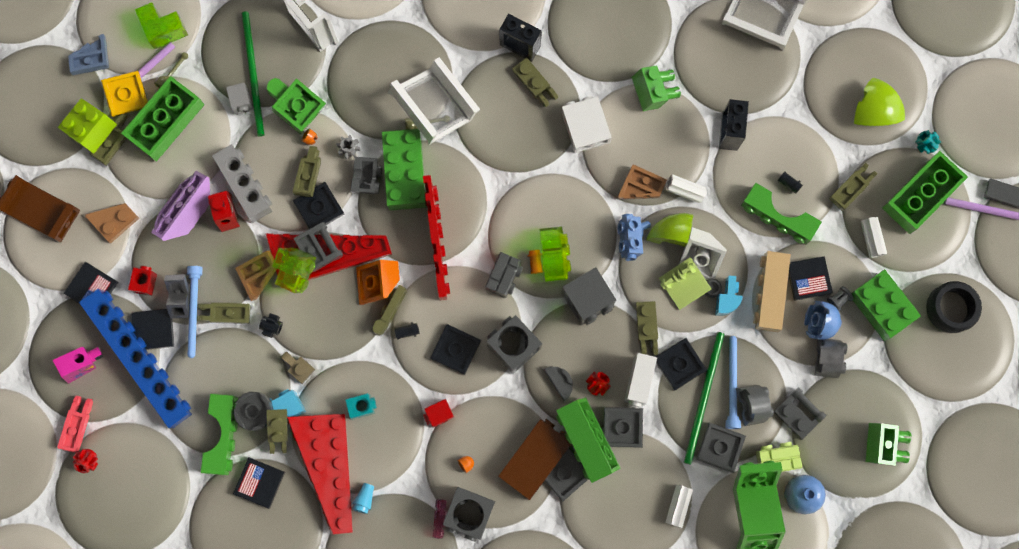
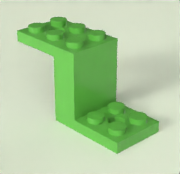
(759, 505)

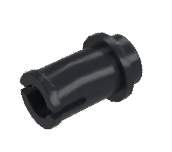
(790, 182)
(406, 331)

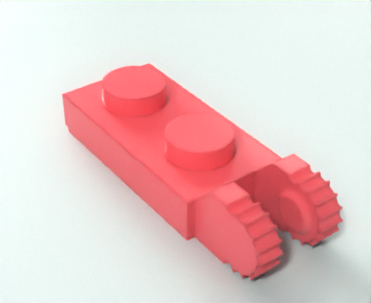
(75, 425)

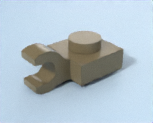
(299, 368)

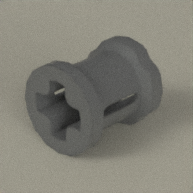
(840, 298)

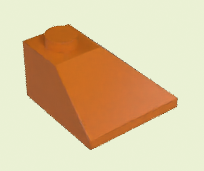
(376, 280)

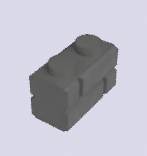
(503, 275)

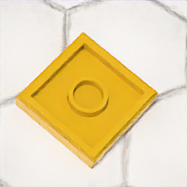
(124, 93)

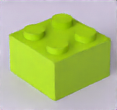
(87, 125)

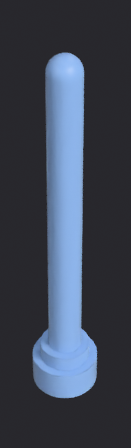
(194, 274)
(732, 420)

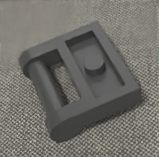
(308, 243)
(795, 418)

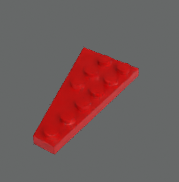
(436, 233)
(355, 250)
(325, 458)

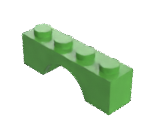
(760, 203)
(219, 458)

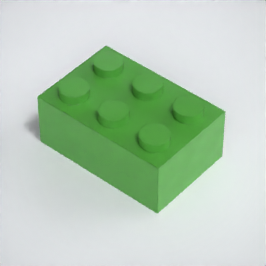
(885, 305)

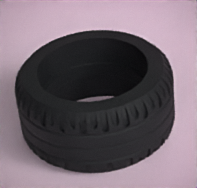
(971, 299)

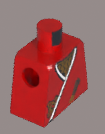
(223, 209)

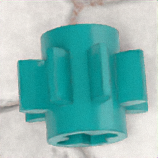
(928, 141)

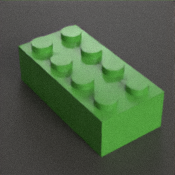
(163, 118)
(404, 169)
(924, 192)
(587, 439)

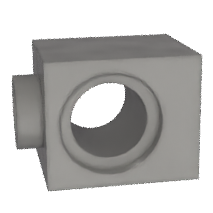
(239, 98)

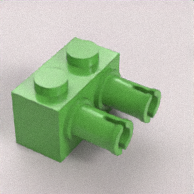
(650, 87)
(883, 443)

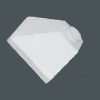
(705, 252)

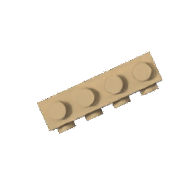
(772, 291)

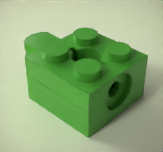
(295, 103)

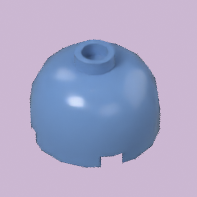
(822, 320)
(805, 494)

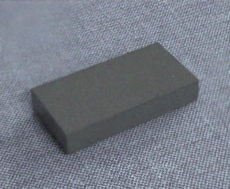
(1002, 193)

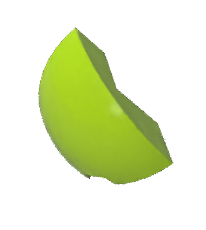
(879, 105)
(672, 229)

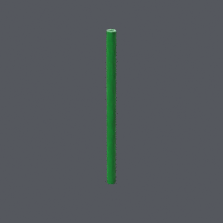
(253, 74)
(704, 398)

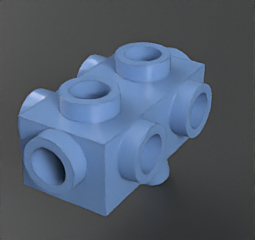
(631, 233)

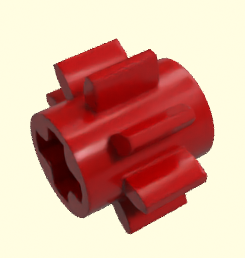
(598, 383)
(85, 461)

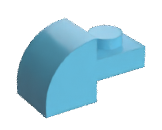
(728, 302)

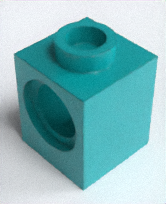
(352, 404)

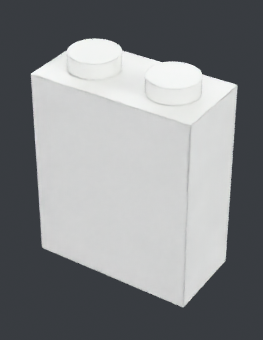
(586, 124)
(640, 380)

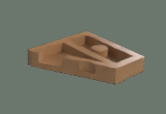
(641, 184)
(113, 221)
(256, 274)

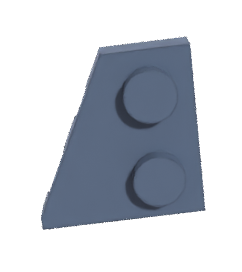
(90, 57)

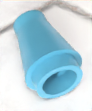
(364, 499)

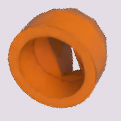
(309, 137)
(466, 463)

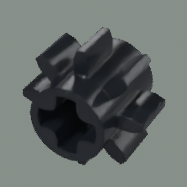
(270, 325)

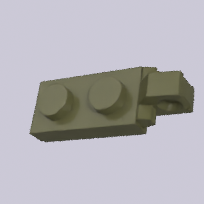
(307, 173)

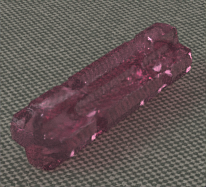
(439, 518)

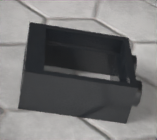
(520, 40)
(735, 120)

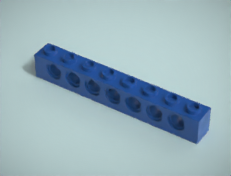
(92, 305)

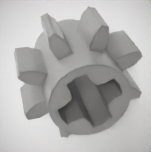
(348, 141)

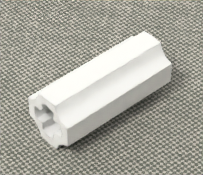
(685, 188)
(873, 237)
(679, 506)

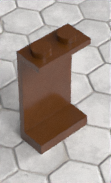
(38, 208)
(535, 458)

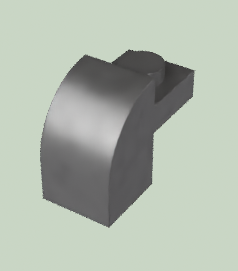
(178, 296)

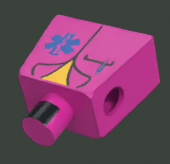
(70, 366)

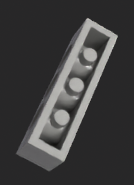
(225, 160)

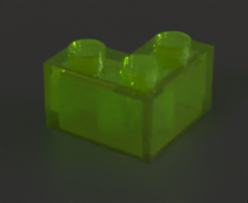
(160, 29)
(554, 253)
(294, 269)

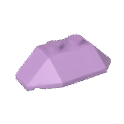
(183, 208)

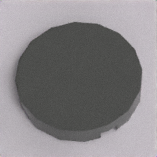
(252, 411)

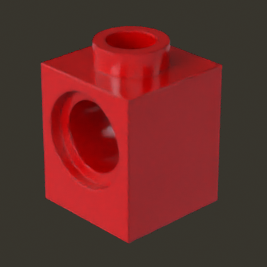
(146, 288)
(438, 413)

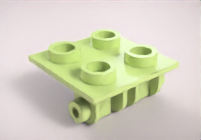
(684, 283)

